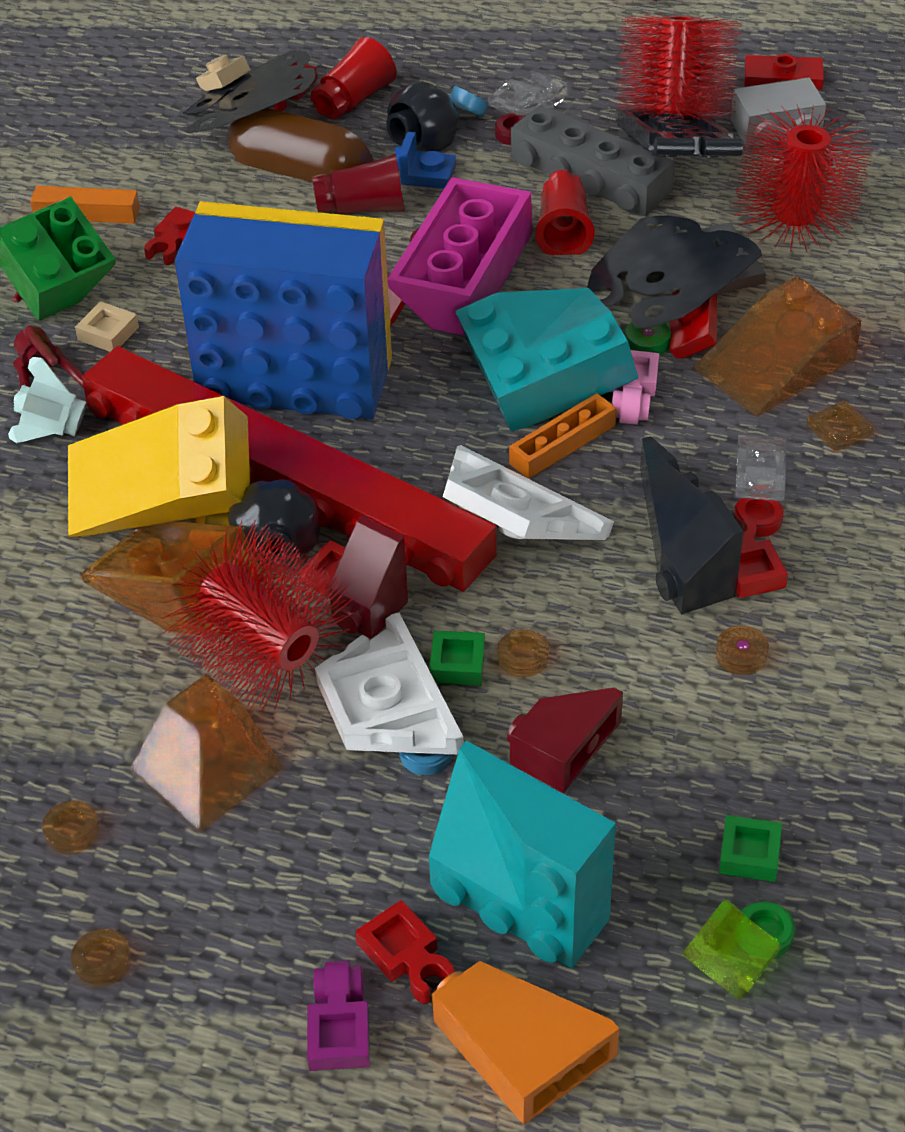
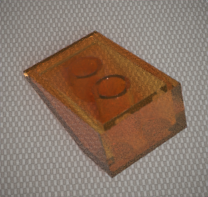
(782, 346)
(150, 559)

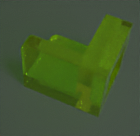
(732, 950)

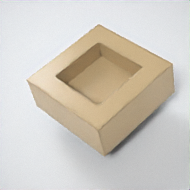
(222, 72)
(106, 326)

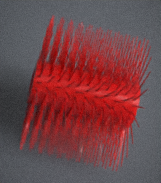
(678, 65)
(801, 176)
(258, 615)

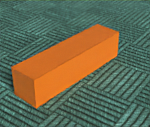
(95, 203)
(562, 436)

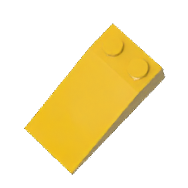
(159, 468)

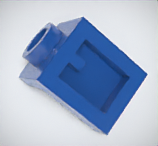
(423, 168)

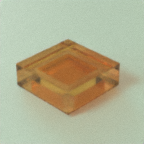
(840, 426)

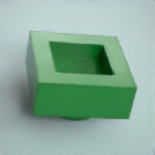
(457, 657)
(750, 848)

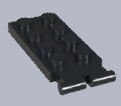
(679, 136)

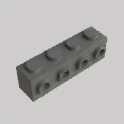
(601, 160)

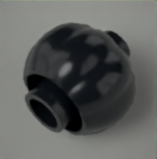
(426, 112)
(284, 510)

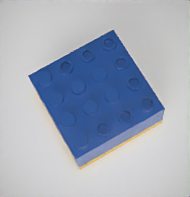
(287, 308)

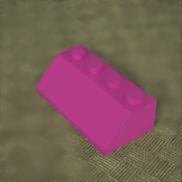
(462, 250)

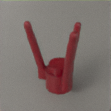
(36, 343)

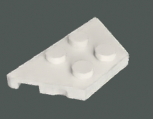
(517, 503)
(387, 696)

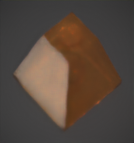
(204, 753)

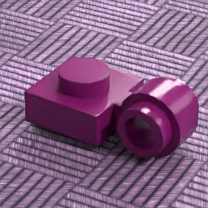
(339, 1020)

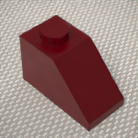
(376, 579)
(563, 734)

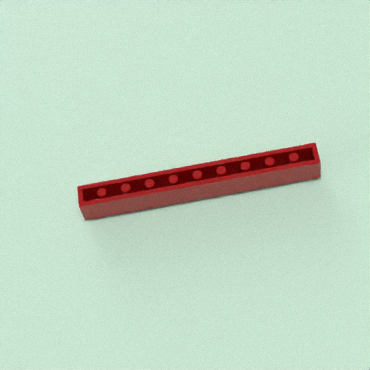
(438, 536)

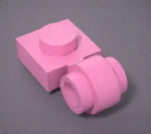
(634, 397)

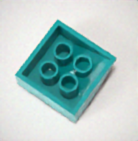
(546, 350)
(523, 857)

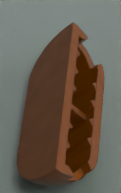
(294, 144)

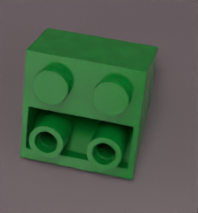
(53, 257)

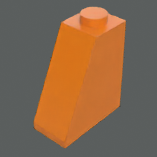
(521, 1036)

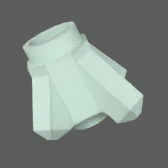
(45, 406)

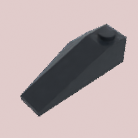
(691, 533)

